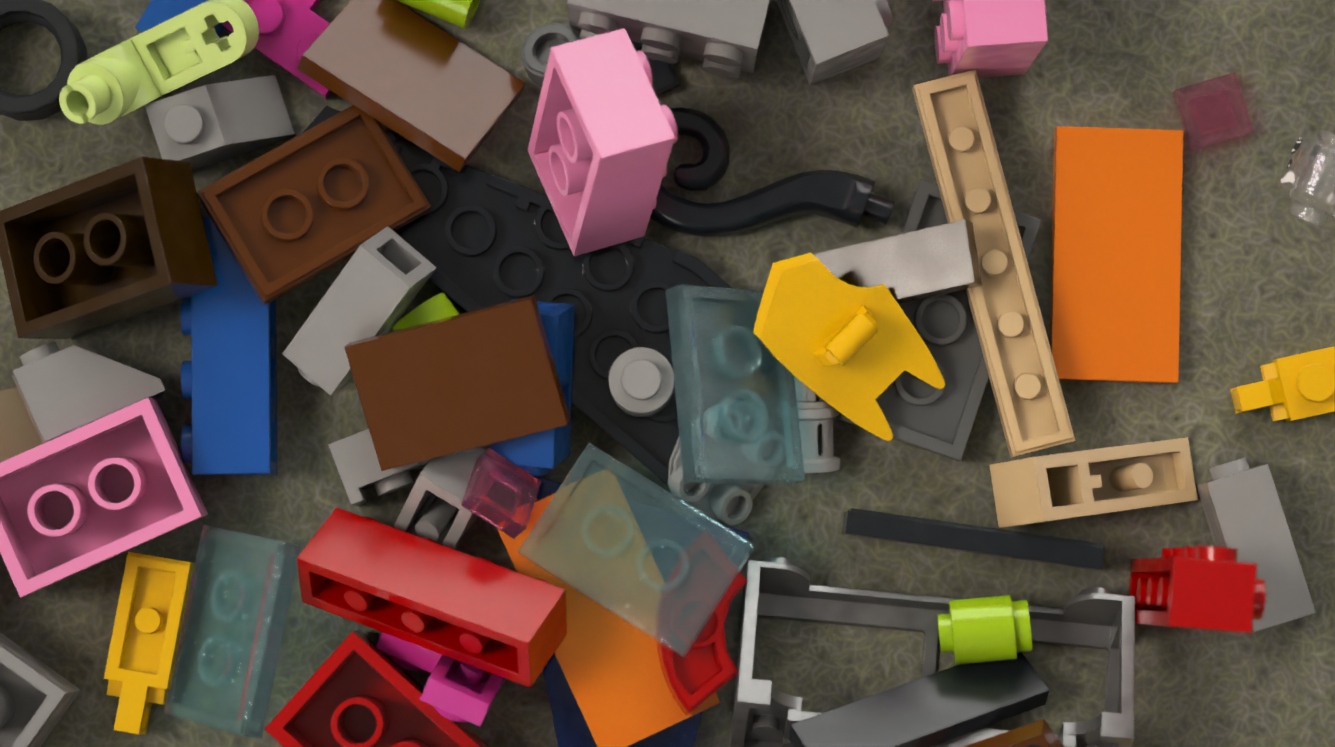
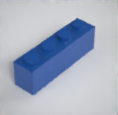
(230, 373)

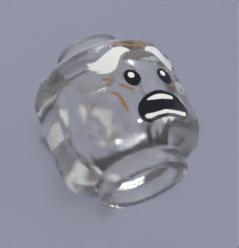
(1310, 178)

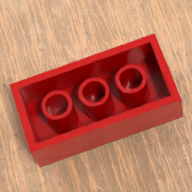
(364, 702)

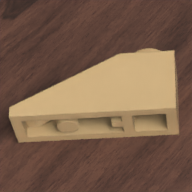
(1092, 482)

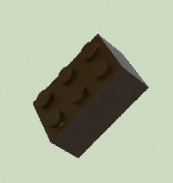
(105, 249)

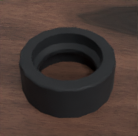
(73, 52)

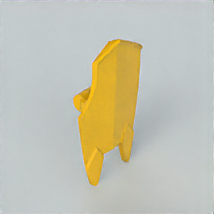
(841, 339)

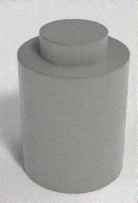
(641, 382)

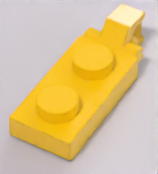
(1292, 387)
(146, 636)

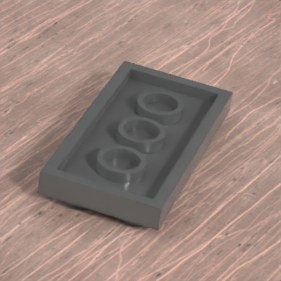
(914, 409)

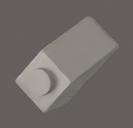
(220, 120)
(77, 388)
(436, 499)

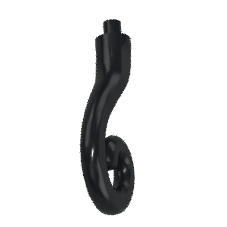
(818, 192)

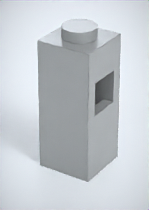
(358, 305)
(1248, 516)

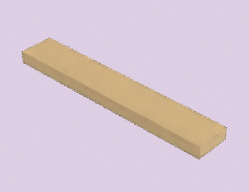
(1006, 303)

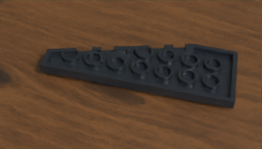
(507, 244)

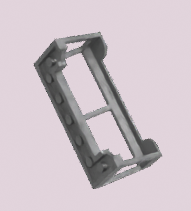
(784, 591)

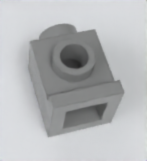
(361, 470)

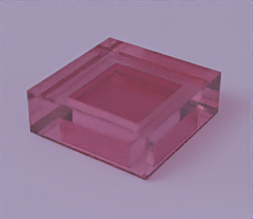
(1212, 112)
(501, 493)

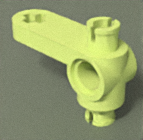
(158, 61)

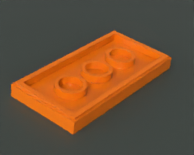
(1116, 254)
(607, 662)

